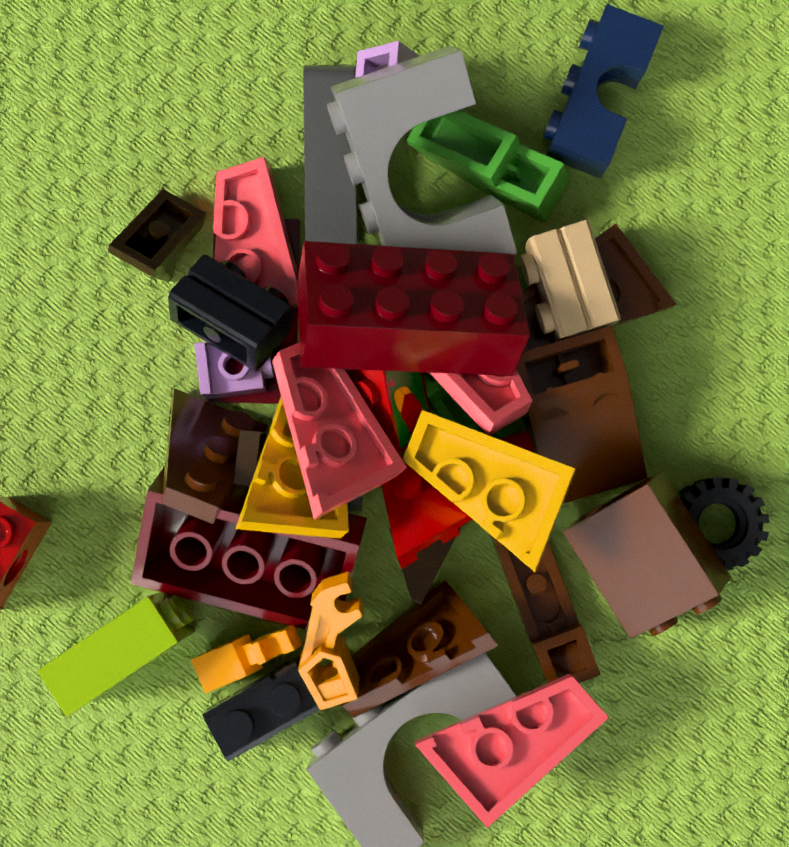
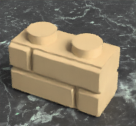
(569, 281)

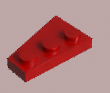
(423, 514)

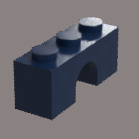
(616, 52)

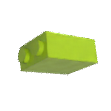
(117, 650)

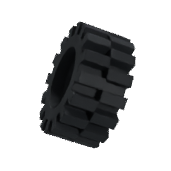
(746, 512)

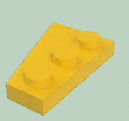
(492, 481)
(278, 494)

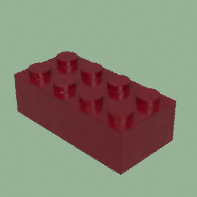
(410, 309)
(238, 568)

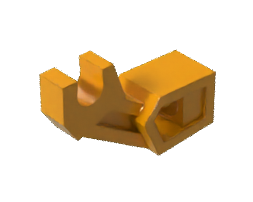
(330, 615)
(242, 657)

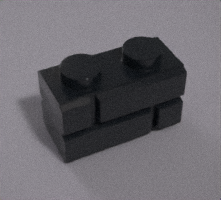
(231, 311)
(260, 710)

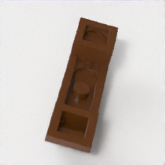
(548, 616)

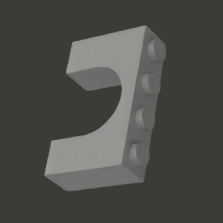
(375, 116)
(352, 765)

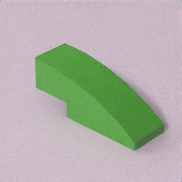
(492, 161)

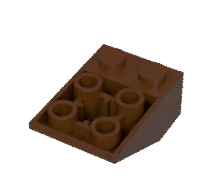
(583, 411)

